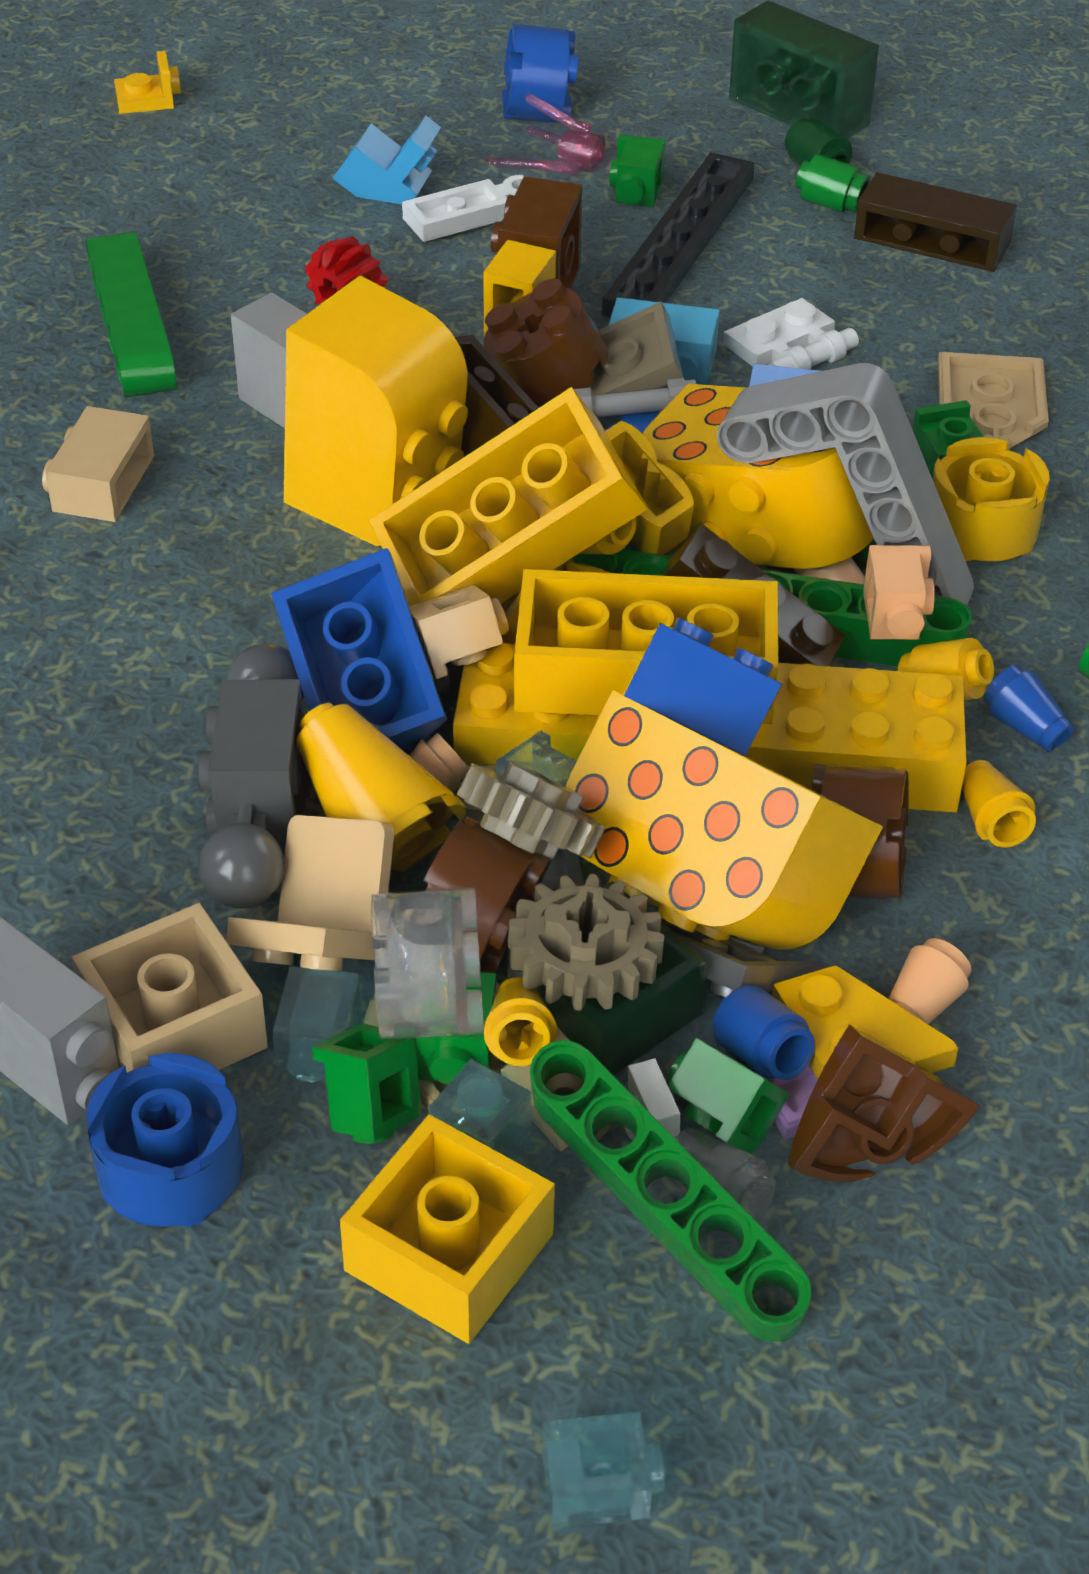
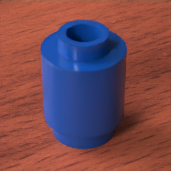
(764, 1033)

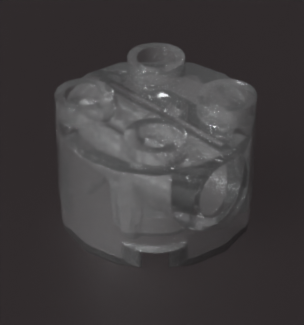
(426, 963)

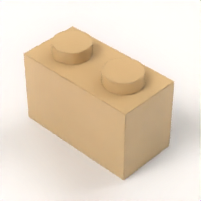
(99, 463)

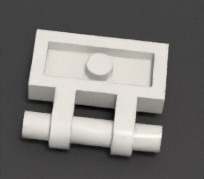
(790, 337)

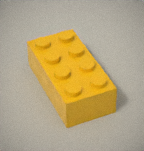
(511, 506)
(591, 630)

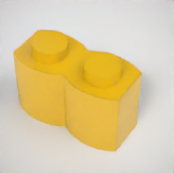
(662, 489)

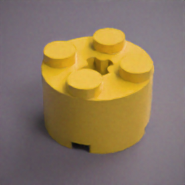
(992, 497)

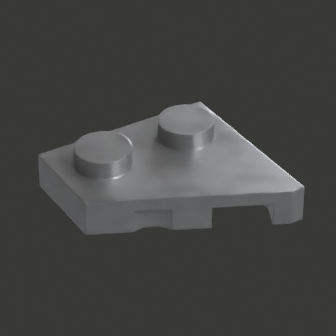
(741, 962)

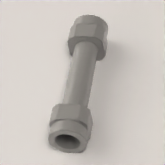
(632, 401)

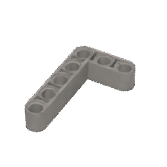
(875, 450)

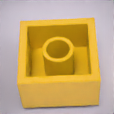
(448, 1227)

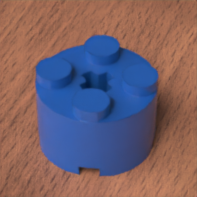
(538, 64)
(165, 1140)

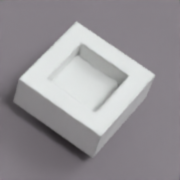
(651, 1090)

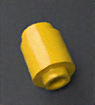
(953, 657)

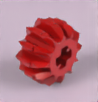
(339, 264)

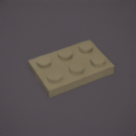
(639, 354)

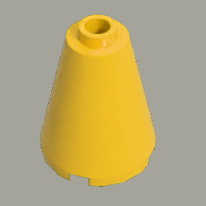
(372, 779)

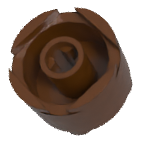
(546, 341)
(884, 799)
(500, 879)

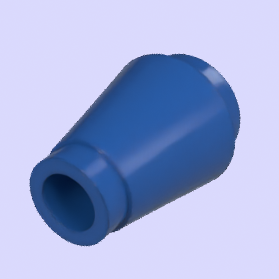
(1027, 707)

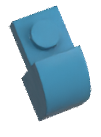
(386, 171)

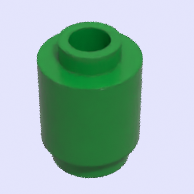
(831, 183)

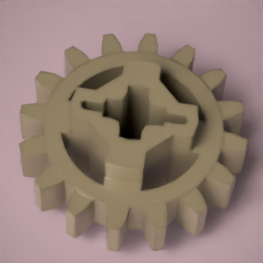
(531, 810)
(620, 946)

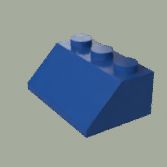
(361, 648)

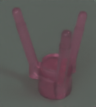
(577, 147)

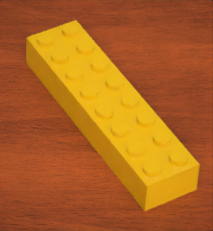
(817, 719)

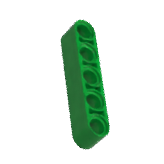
(131, 314)
(677, 1224)

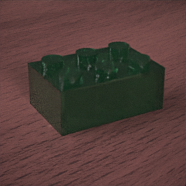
(802, 69)

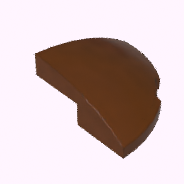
(874, 1109)

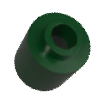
(812, 137)

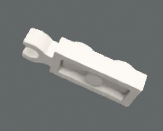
(459, 208)

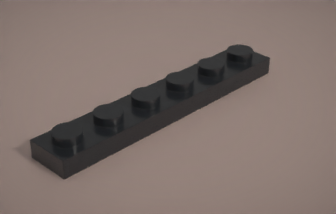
(682, 232)

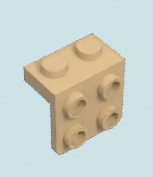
(323, 895)

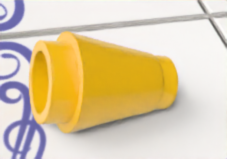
(997, 805)
(518, 1024)

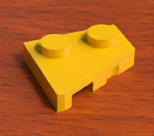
(835, 999)

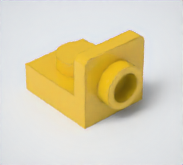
(147, 93)

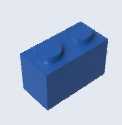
(703, 687)

